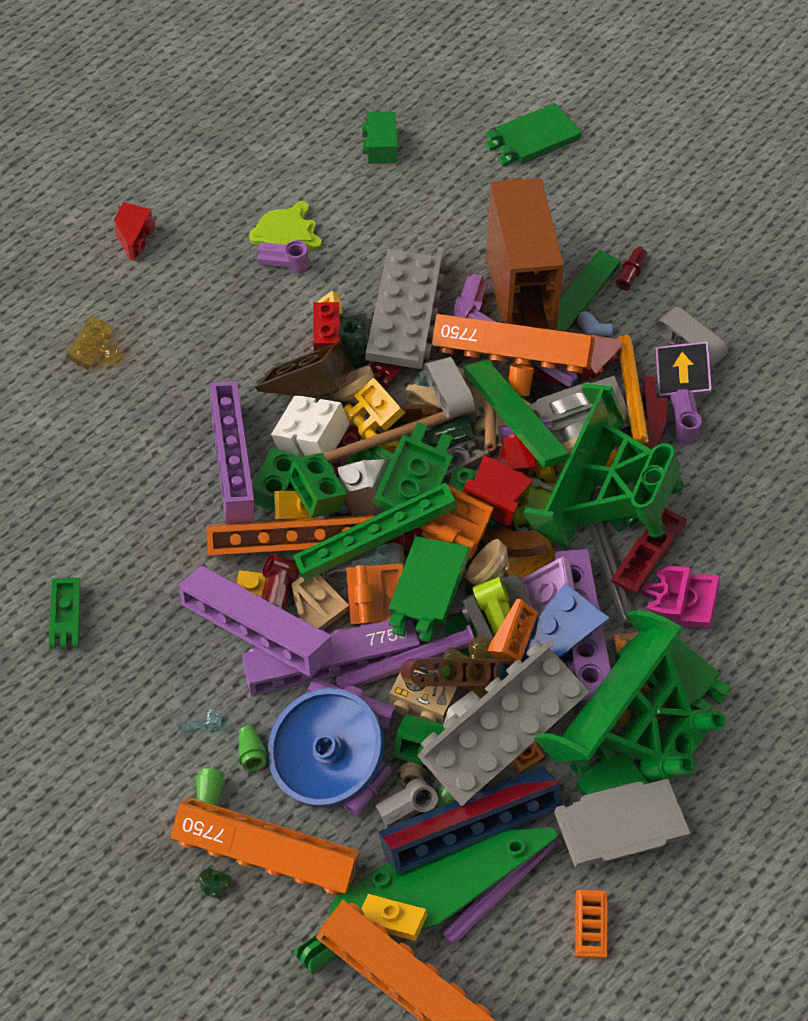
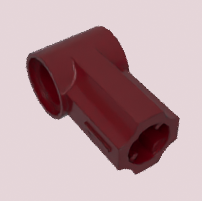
(279, 576)

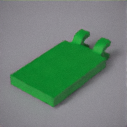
(533, 135)
(413, 469)
(427, 585)
(695, 676)
(608, 773)

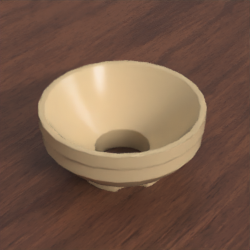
(355, 382)
(489, 563)

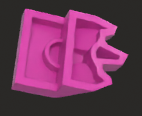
(684, 596)

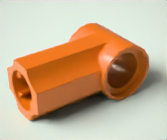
(521, 378)

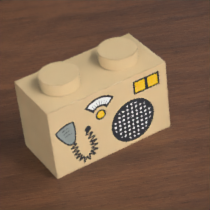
(422, 701)

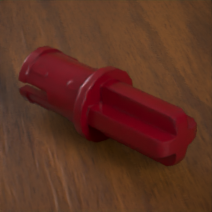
(631, 268)

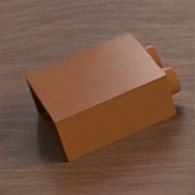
(523, 254)

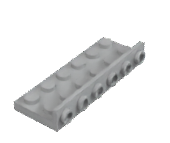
(406, 308)
(501, 722)

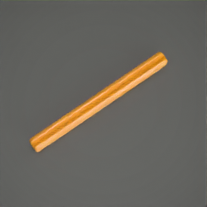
(632, 390)

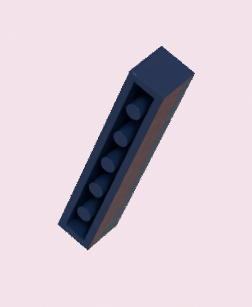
(480, 818)

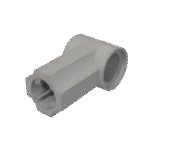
(403, 804)

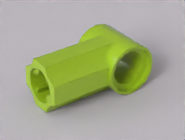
(493, 600)

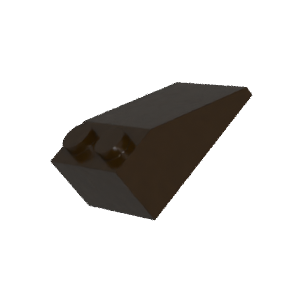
(309, 374)

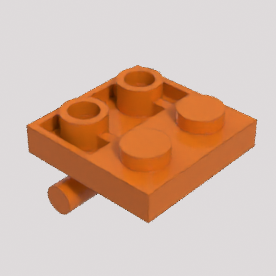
(462, 525)
(371, 591)

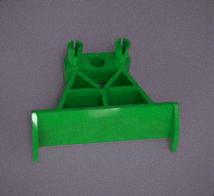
(585, 469)
(660, 755)

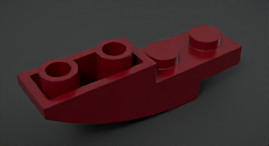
(654, 411)

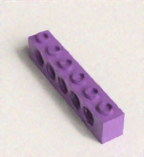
(231, 453)
(597, 665)

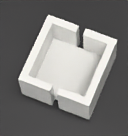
(310, 426)

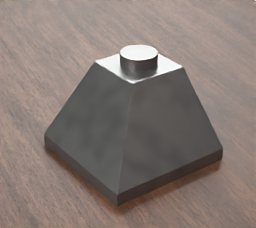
(362, 483)

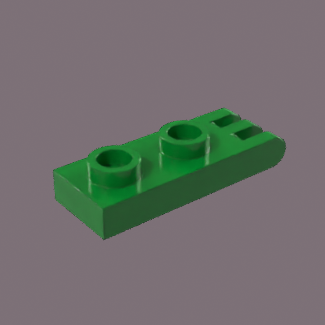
(65, 612)

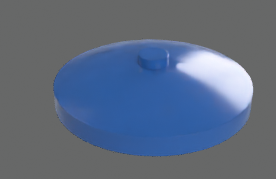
(326, 747)

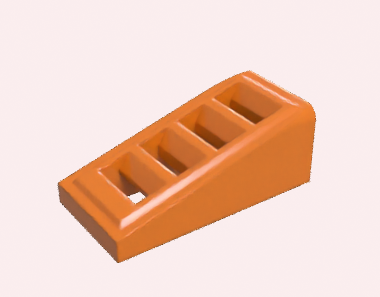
(502, 644)
(590, 897)

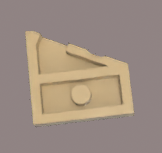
(318, 602)

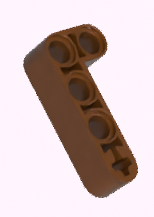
(459, 671)

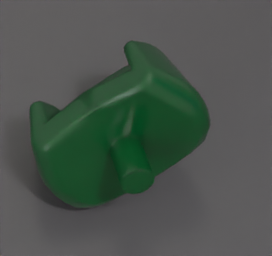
(214, 883)

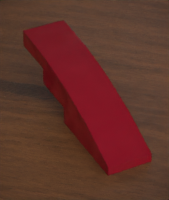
(648, 554)

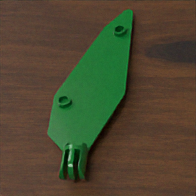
(439, 885)

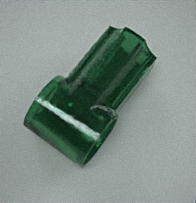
(354, 342)
(460, 430)

